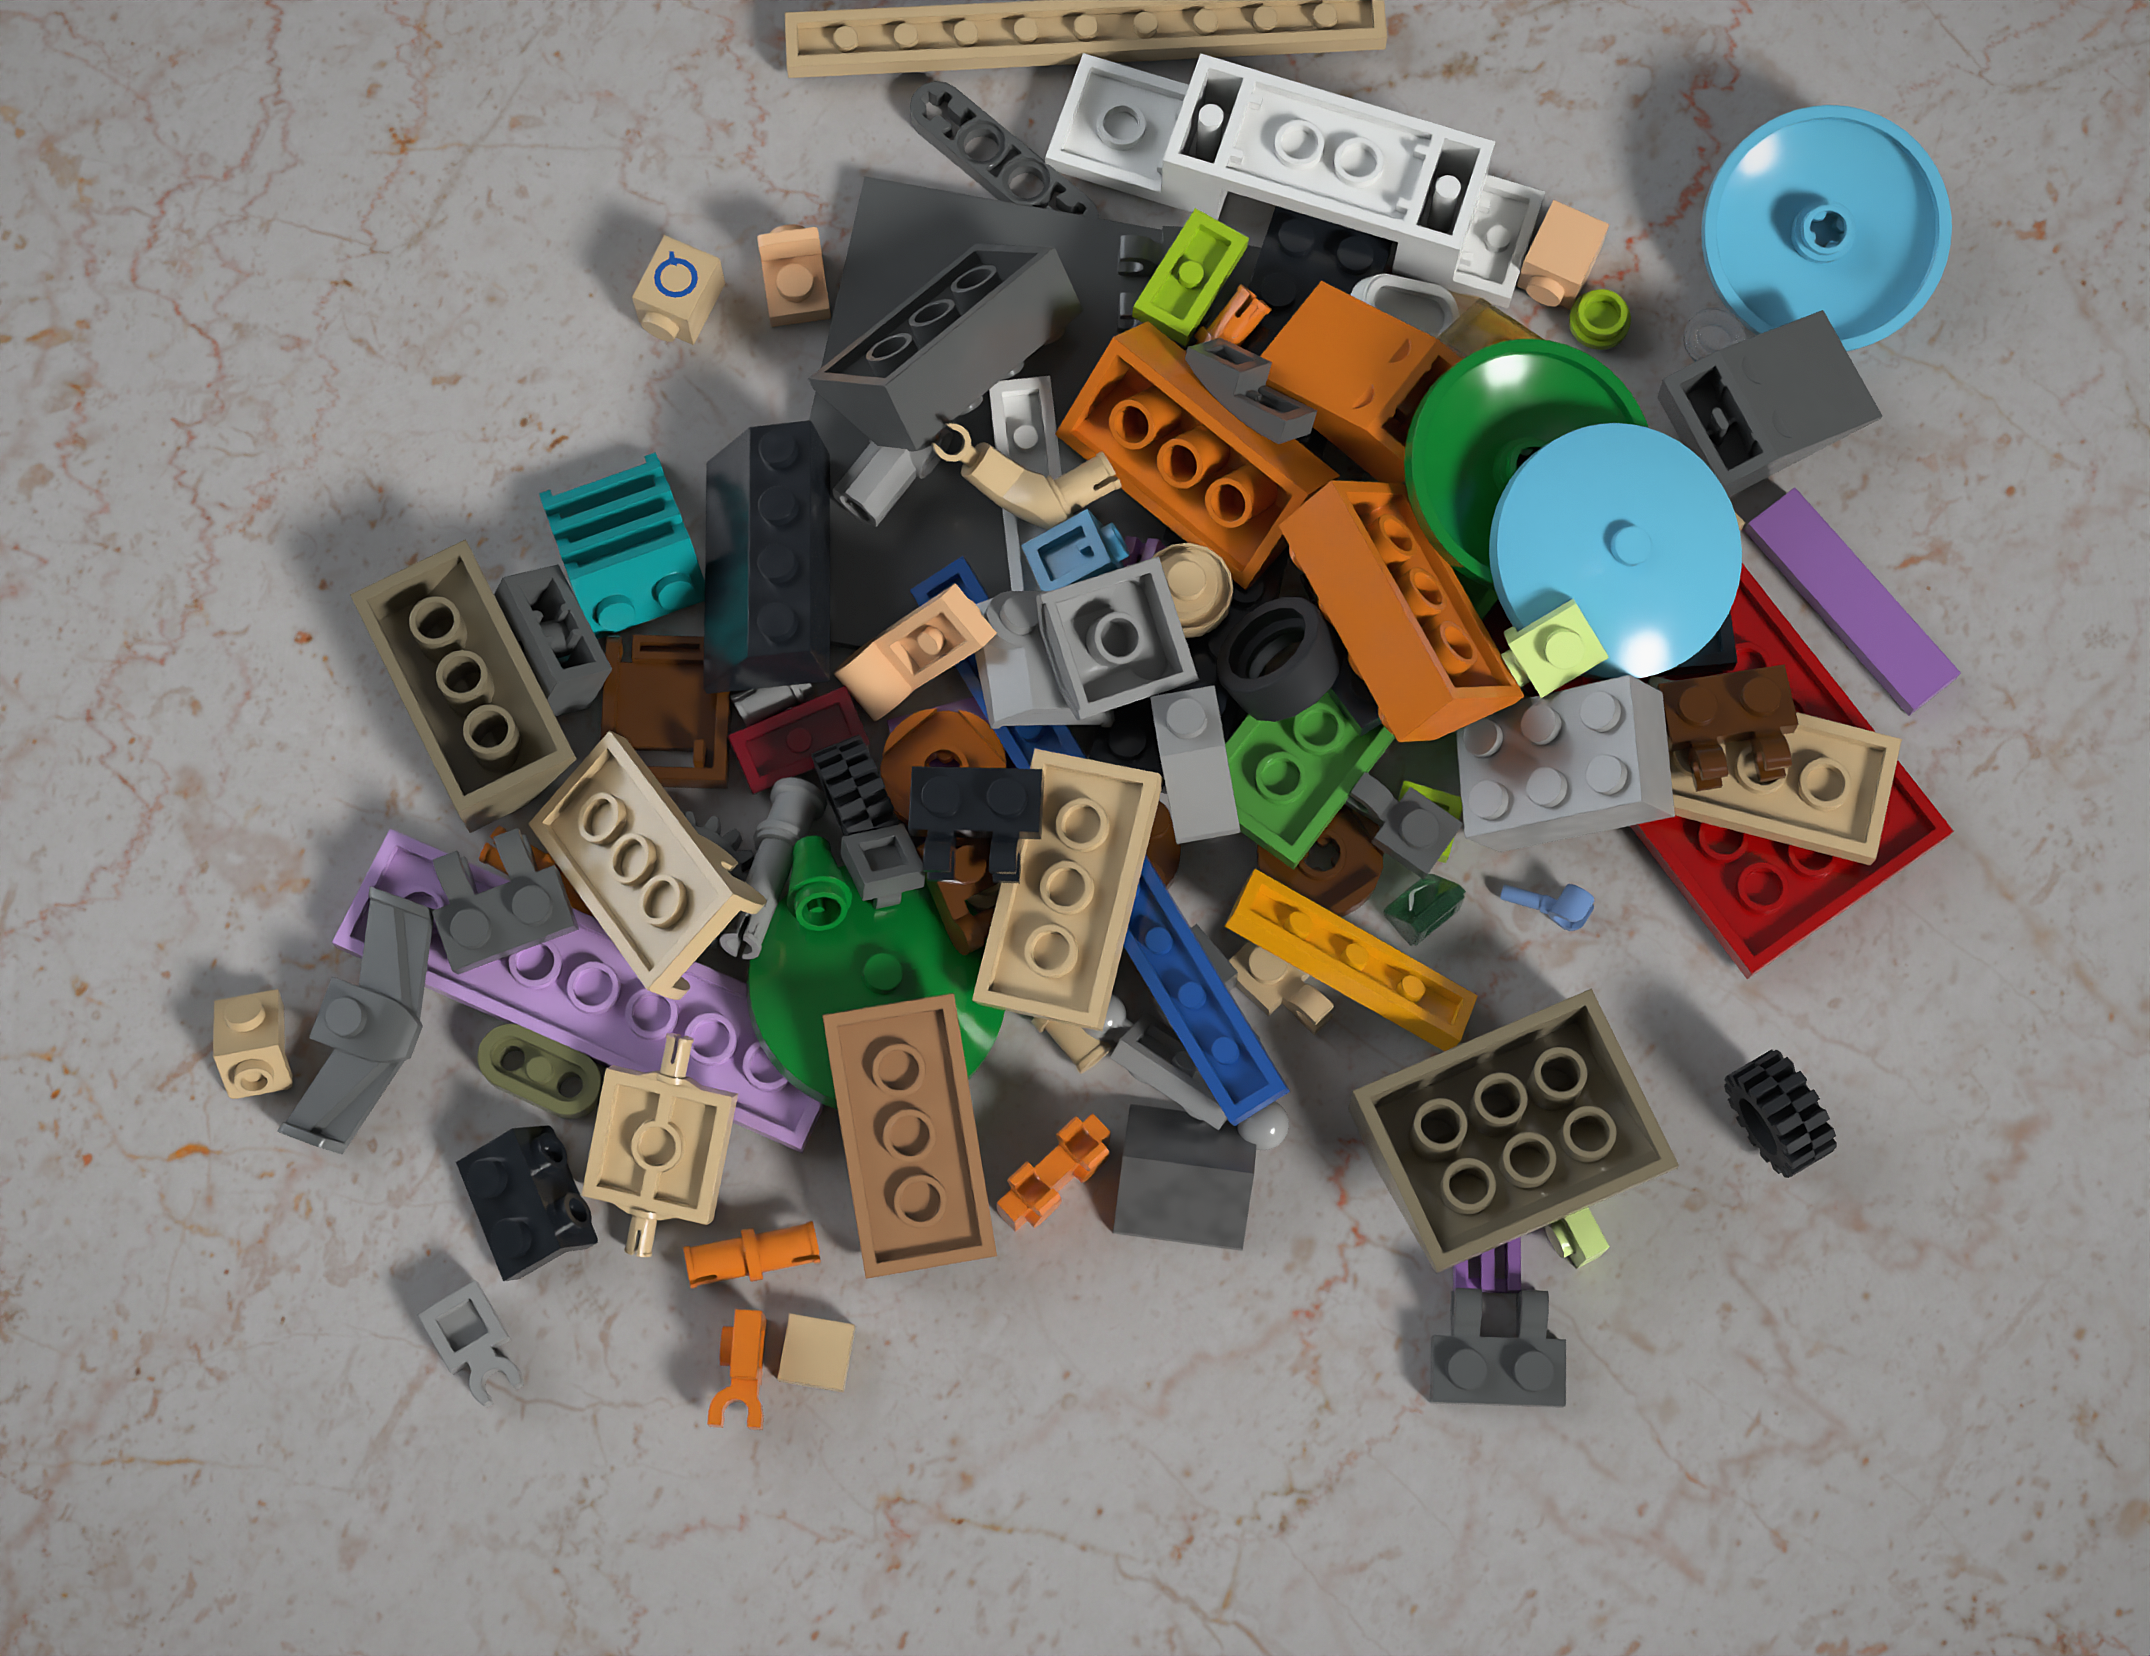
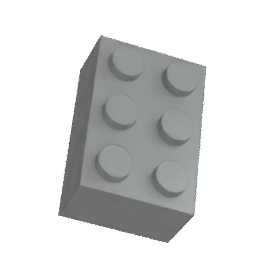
(1566, 765)

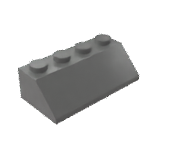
(950, 343)

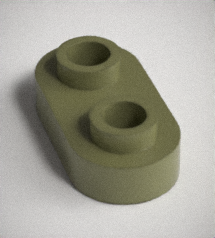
(542, 1073)

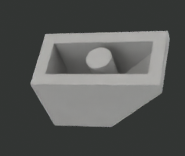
(1195, 764)

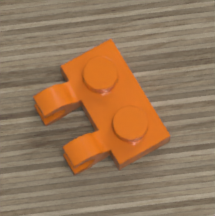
(1035, 1189)

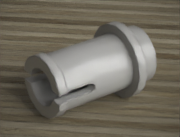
(764, 703)

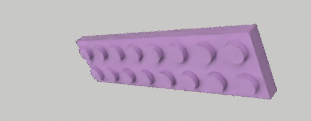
(593, 1001)

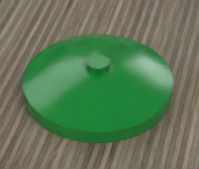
(1486, 423)
(858, 964)

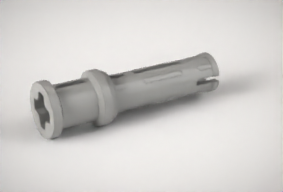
(790, 819)

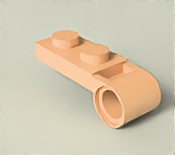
(914, 651)

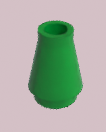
(817, 888)

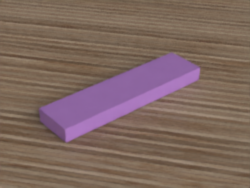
(1852, 601)

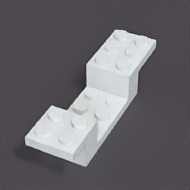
(1306, 155)

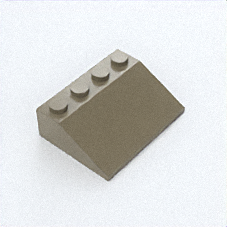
(1511, 1131)

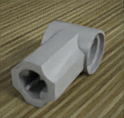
(883, 476)

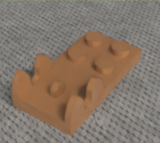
(909, 1135)

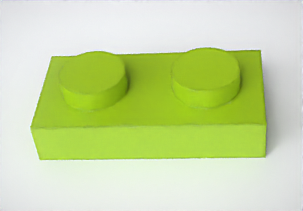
(1190, 276)

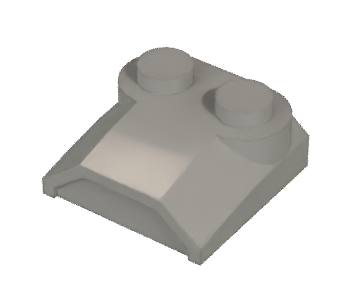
(1115, 639)
(1017, 670)

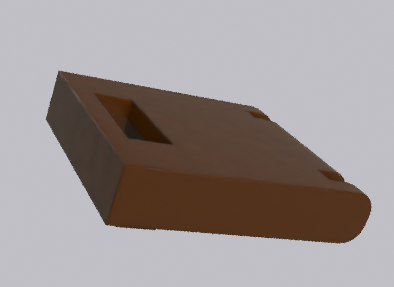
(663, 707)

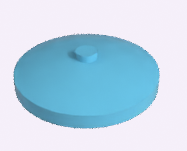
(1829, 218)
(1629, 534)

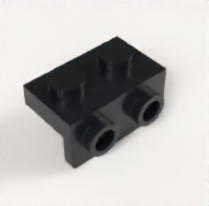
(526, 1200)

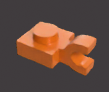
(743, 1351)

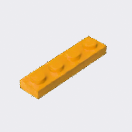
(1351, 961)

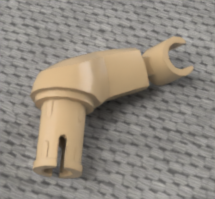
(1029, 493)

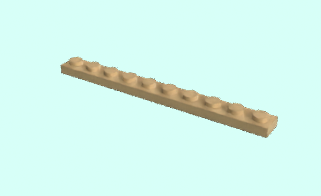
(1065, 29)

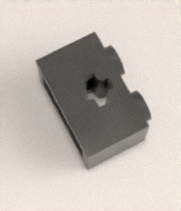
(554, 637)

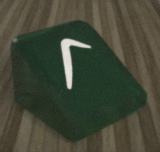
(1424, 907)

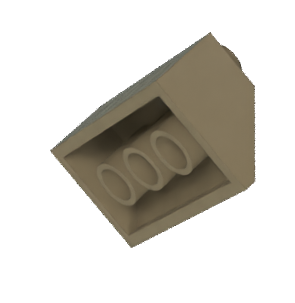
(465, 684)

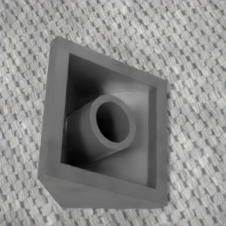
(1184, 1180)

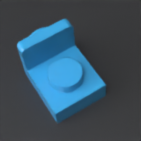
(1075, 551)

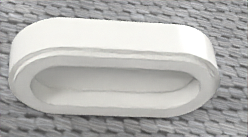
(1409, 300)

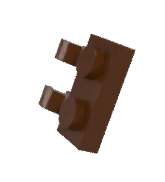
(1726, 710)

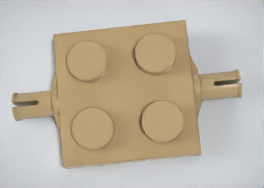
(659, 1145)

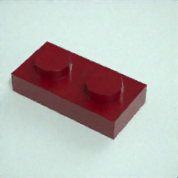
(786, 741)

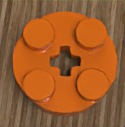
(933, 736)

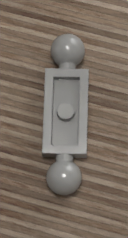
(1158, 1058)

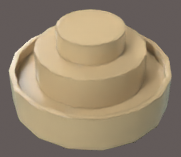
(1198, 586)

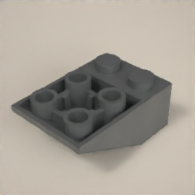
(1768, 401)

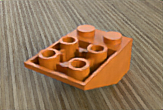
(1359, 375)

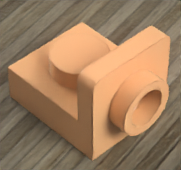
(794, 275)

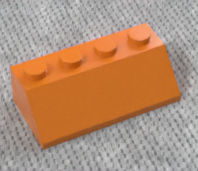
(1189, 454)
(1398, 610)

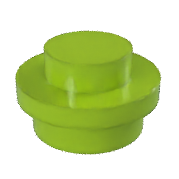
(1600, 319)

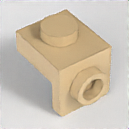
(251, 1044)

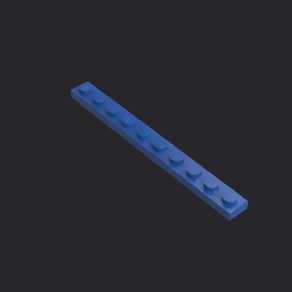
(1157, 933)

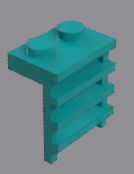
(625, 548)

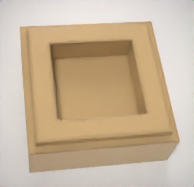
(816, 1353)

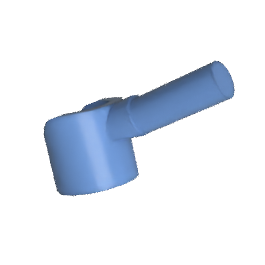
(1568, 911)

